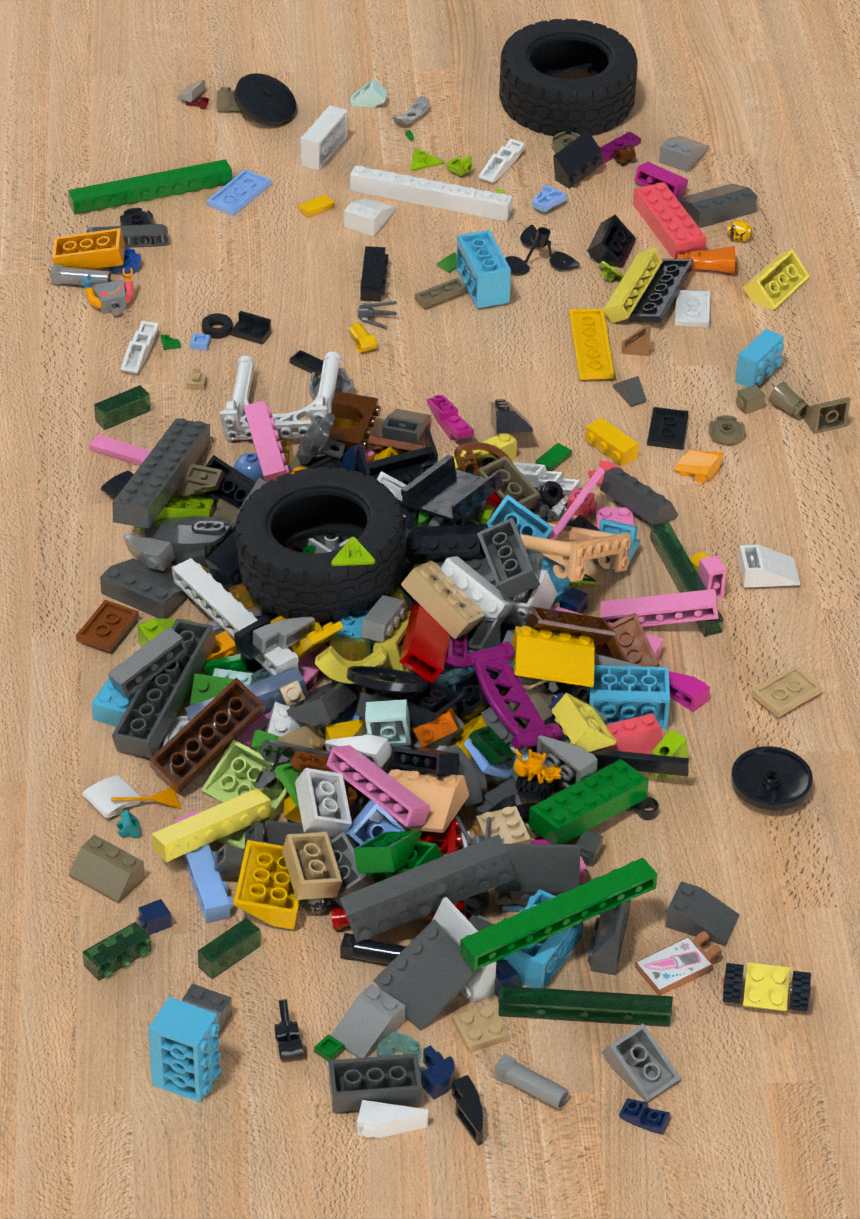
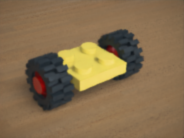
(766, 987)

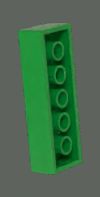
(588, 802)

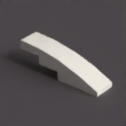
(502, 161)
(139, 347)
(538, 474)

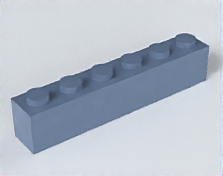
(266, 690)

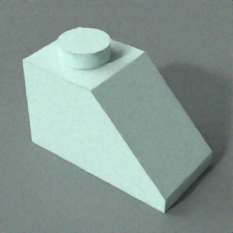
(369, 95)

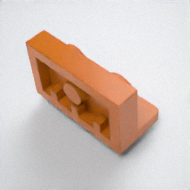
(436, 729)

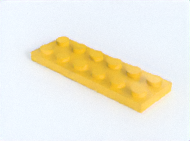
(591, 344)

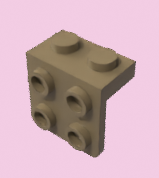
(226, 100)

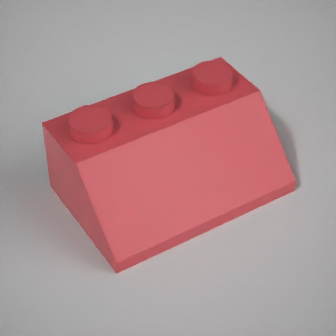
(636, 734)

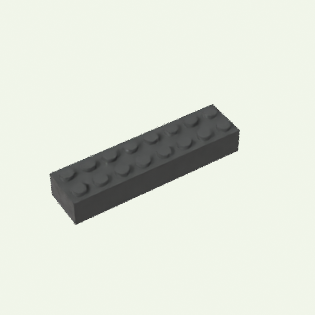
(160, 699)
(424, 887)

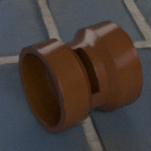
(626, 154)

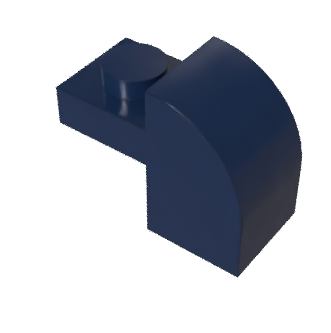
(439, 1073)

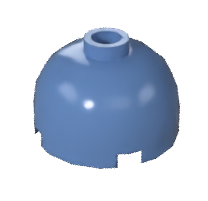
(249, 466)

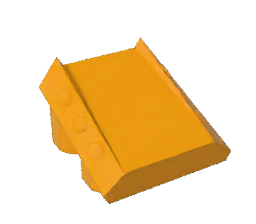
(699, 464)

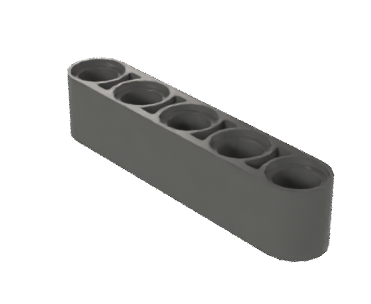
(140, 235)

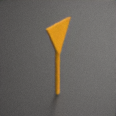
(166, 797)

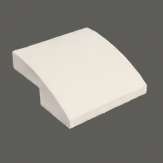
(101, 793)

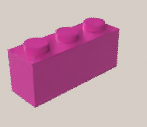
(651, 174)

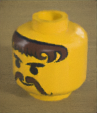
(739, 231)

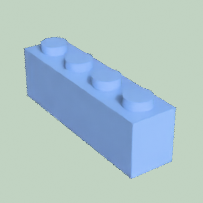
(208, 884)

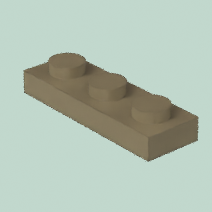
(440, 292)

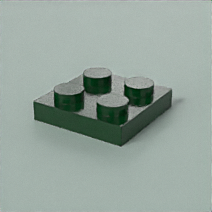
(491, 745)

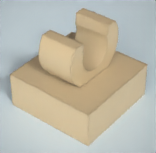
(196, 380)

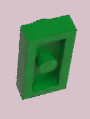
(233, 663)

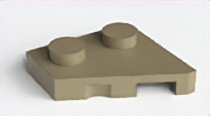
(200, 480)

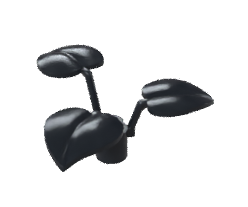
(540, 239)

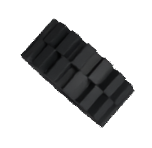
(544, 789)

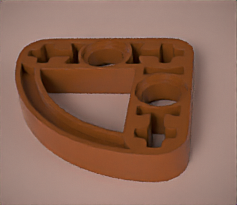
(469, 447)

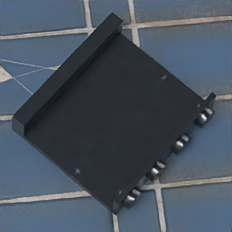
(448, 491)

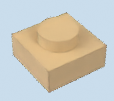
(292, 693)

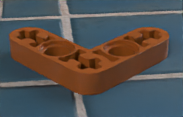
(308, 760)

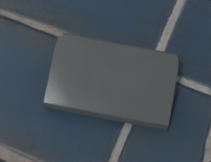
(276, 831)

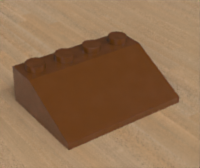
(572, 623)

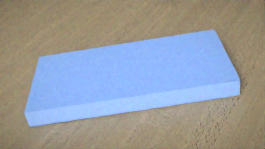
(239, 192)

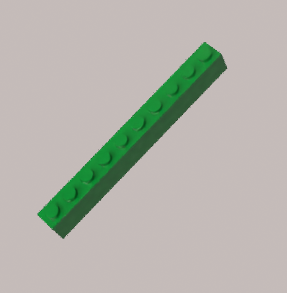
(149, 186)
(558, 914)

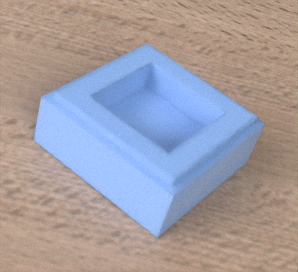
(200, 341)

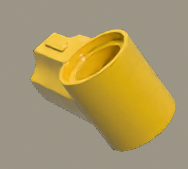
(363, 340)

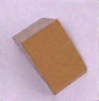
(638, 342)

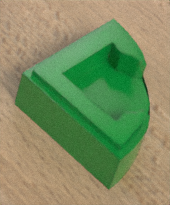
(169, 343)

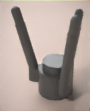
(365, 312)
(477, 838)

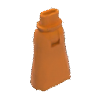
(718, 259)

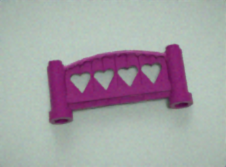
(498, 659)

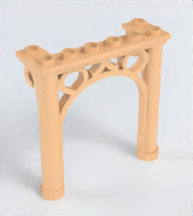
(580, 546)

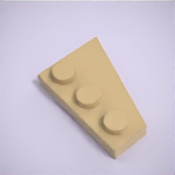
(305, 736)

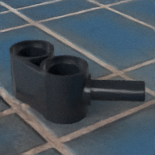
(287, 1035)

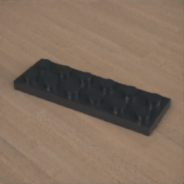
(662, 290)

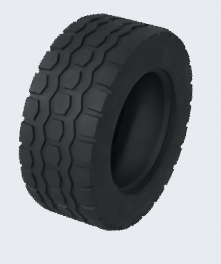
(567, 104)
(315, 505)

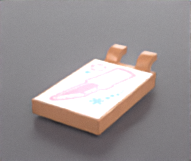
(678, 963)

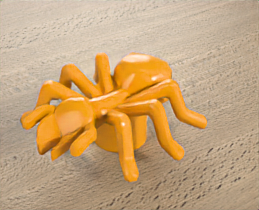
(534, 766)

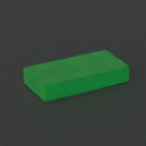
(554, 456)

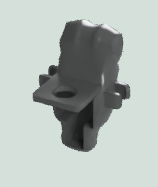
(317, 440)

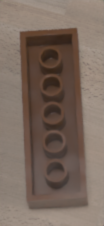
(207, 735)

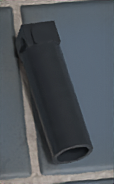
(369, 950)

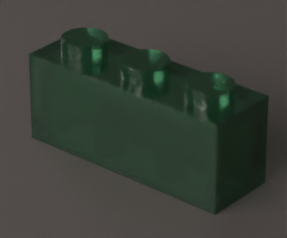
(122, 407)
(229, 948)
(117, 951)

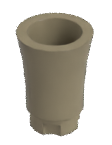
(788, 400)

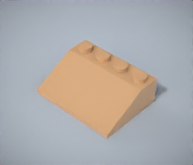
(441, 792)

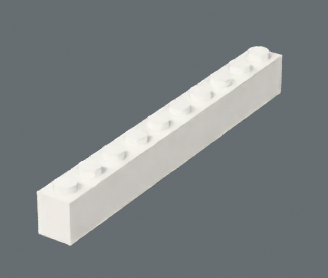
(431, 193)
(227, 611)

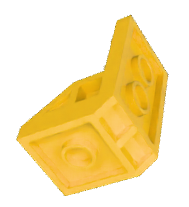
(314, 639)

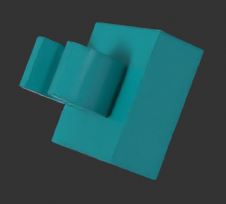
(128, 825)

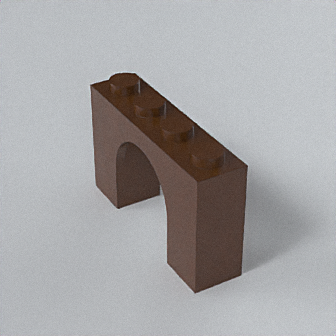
(356, 408)

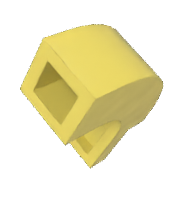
(336, 666)

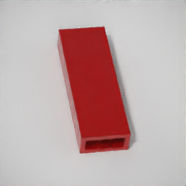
(424, 644)

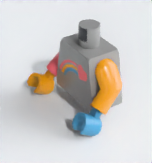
(110, 296)

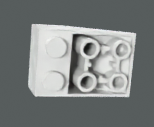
(766, 567)

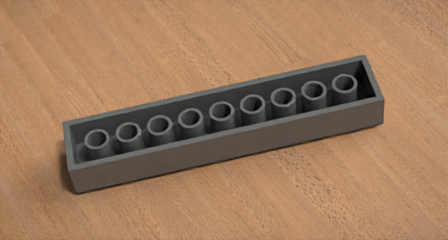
(161, 473)

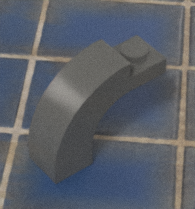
(469, 773)
(230, 858)

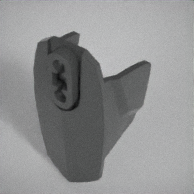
(189, 535)

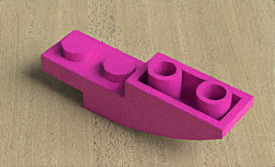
(448, 418)

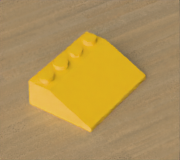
(553, 656)
(265, 886)

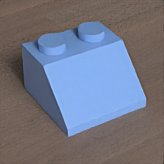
(371, 823)

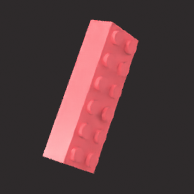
(668, 219)

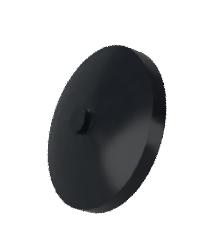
(265, 99)
(386, 680)
(771, 778)

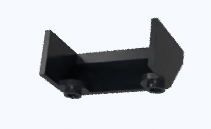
(401, 465)

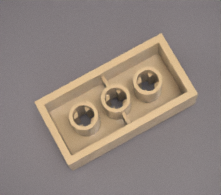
(443, 599)

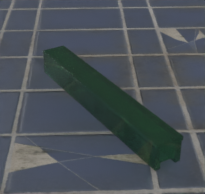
(681, 569)
(585, 1006)

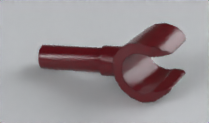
(204, 101)

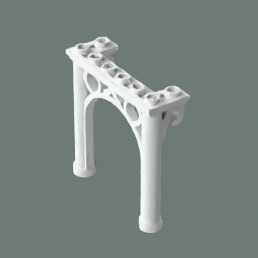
(288, 424)

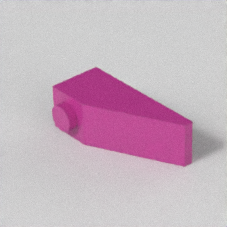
(688, 691)

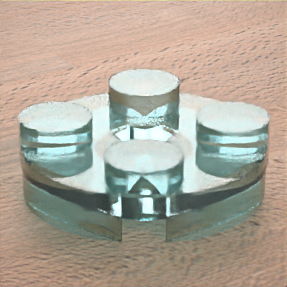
(398, 1043)

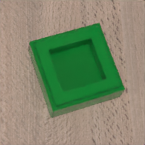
(329, 1048)

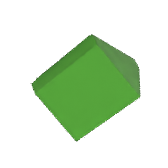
(448, 262)

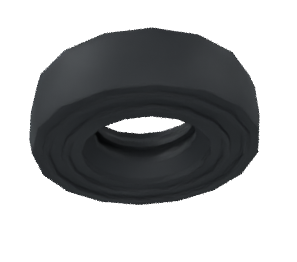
(217, 318)

